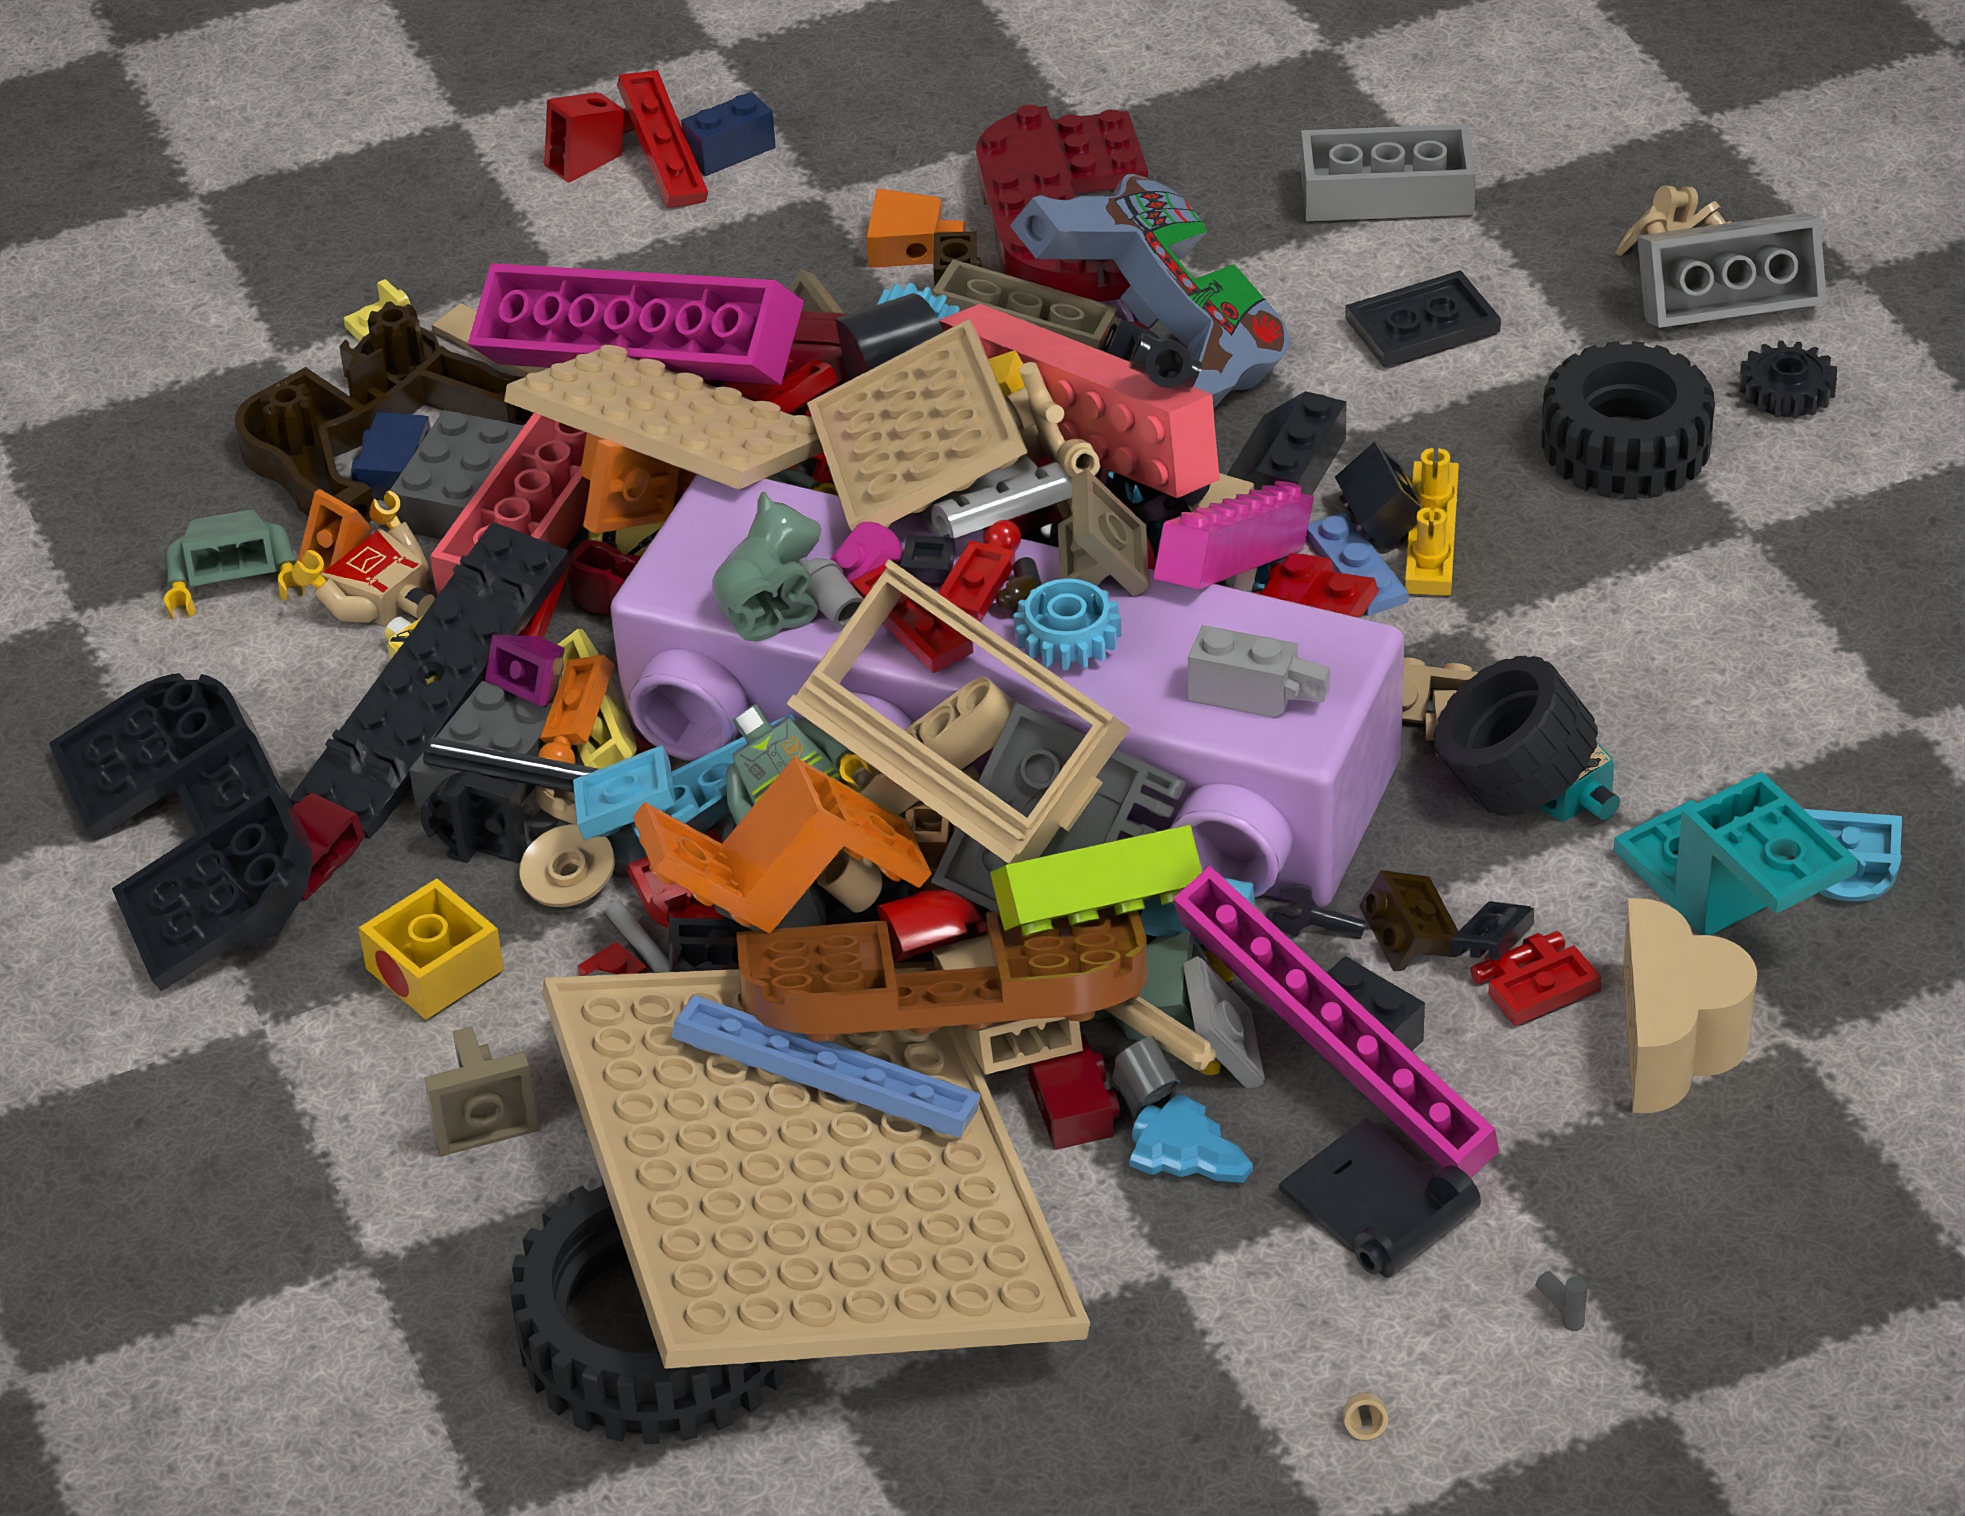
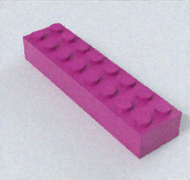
(686, 321)

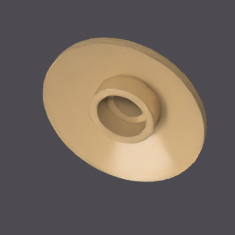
(560, 853)

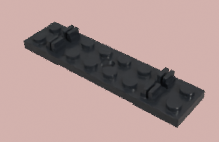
(387, 732)

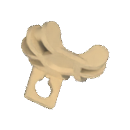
(1671, 204)

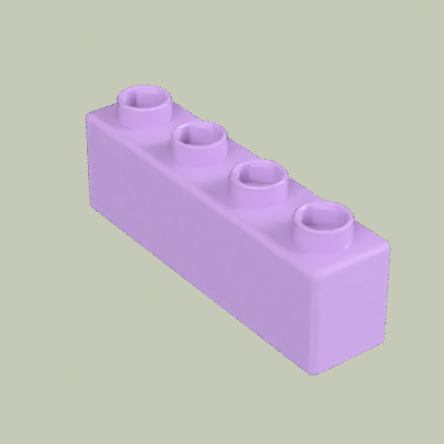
(1261, 792)

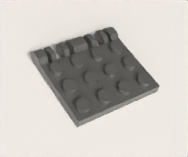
(1020, 772)

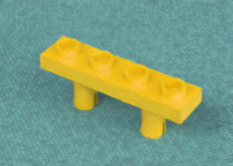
(1432, 539)

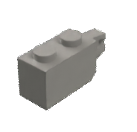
(1251, 672)

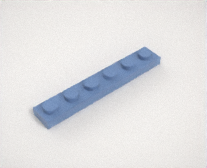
(827, 1067)

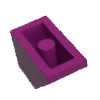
(526, 666)

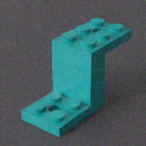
(1735, 855)

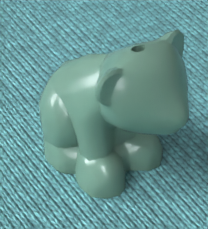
(761, 581)

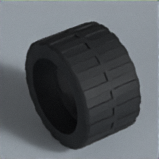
(1515, 735)

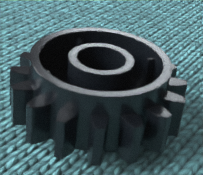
(1788, 380)

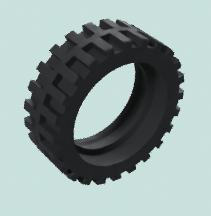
(601, 1382)

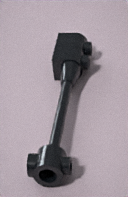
(1159, 359)

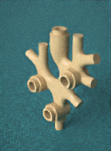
(1038, 419)

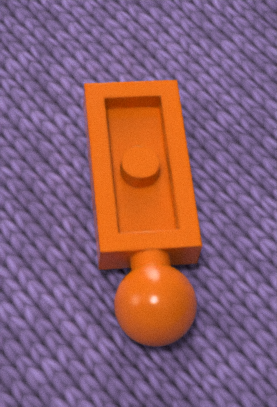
(575, 706)

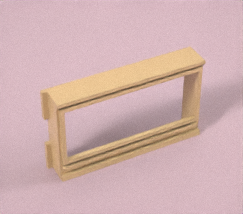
(924, 771)

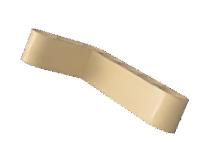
(955, 730)

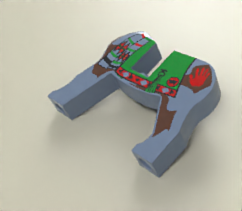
(1146, 234)

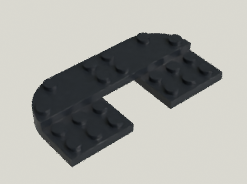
(249, 847)

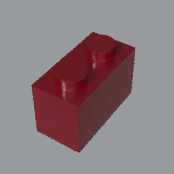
(1074, 1097)

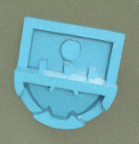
(1876, 845)

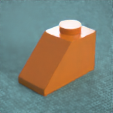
(332, 529)

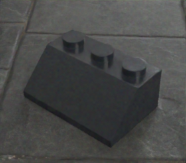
(1294, 443)

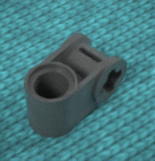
(1142, 1077)

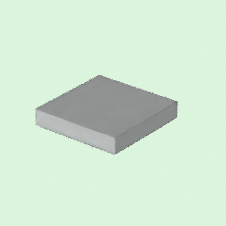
(1224, 1022)

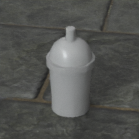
(831, 590)

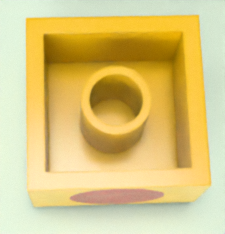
(431, 948)

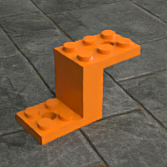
(628, 486)
(780, 846)

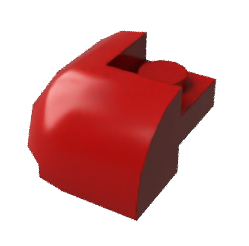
(930, 921)

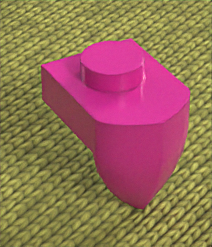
(867, 549)

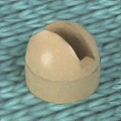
(1377, 1411)

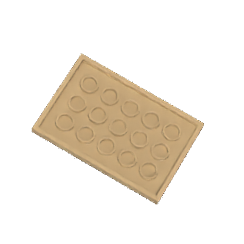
(669, 416)
(916, 428)

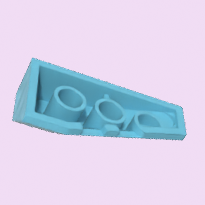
(702, 788)

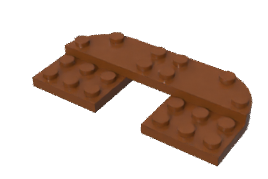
(846, 982)

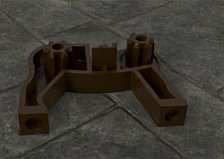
(398, 367)

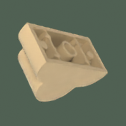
(1683, 1003)

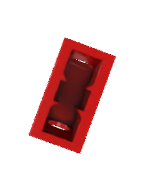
(583, 133)

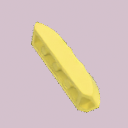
(611, 733)

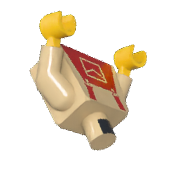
(376, 577)

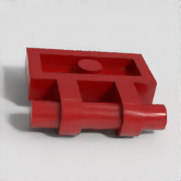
(1542, 985)

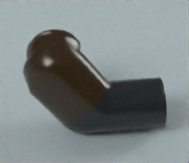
(1019, 589)

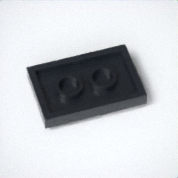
(1422, 318)

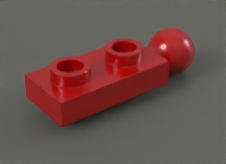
(983, 569)

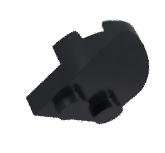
(476, 815)
(703, 944)

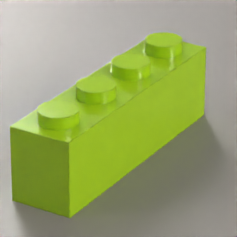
(1095, 879)

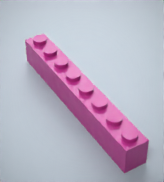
(1233, 535)
(1335, 1024)

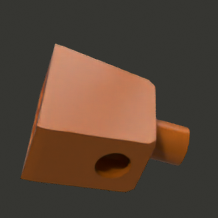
(904, 228)

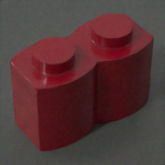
(598, 575)
(332, 834)

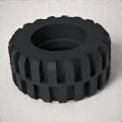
(1620, 453)

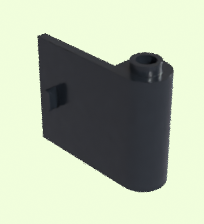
(1384, 1202)

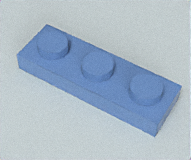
(1352, 554)

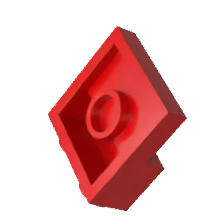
(1314, 583)

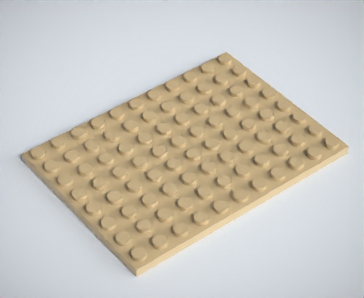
(796, 1216)

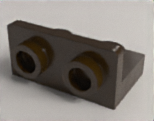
(1407, 917)

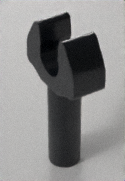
(1314, 915)

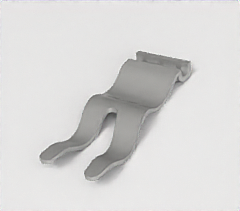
(998, 497)

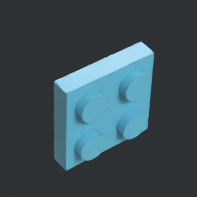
(614, 793)

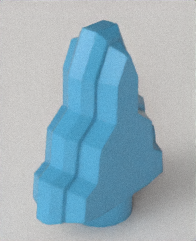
(1185, 1143)

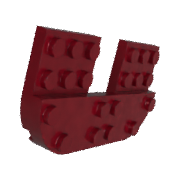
(1055, 158)

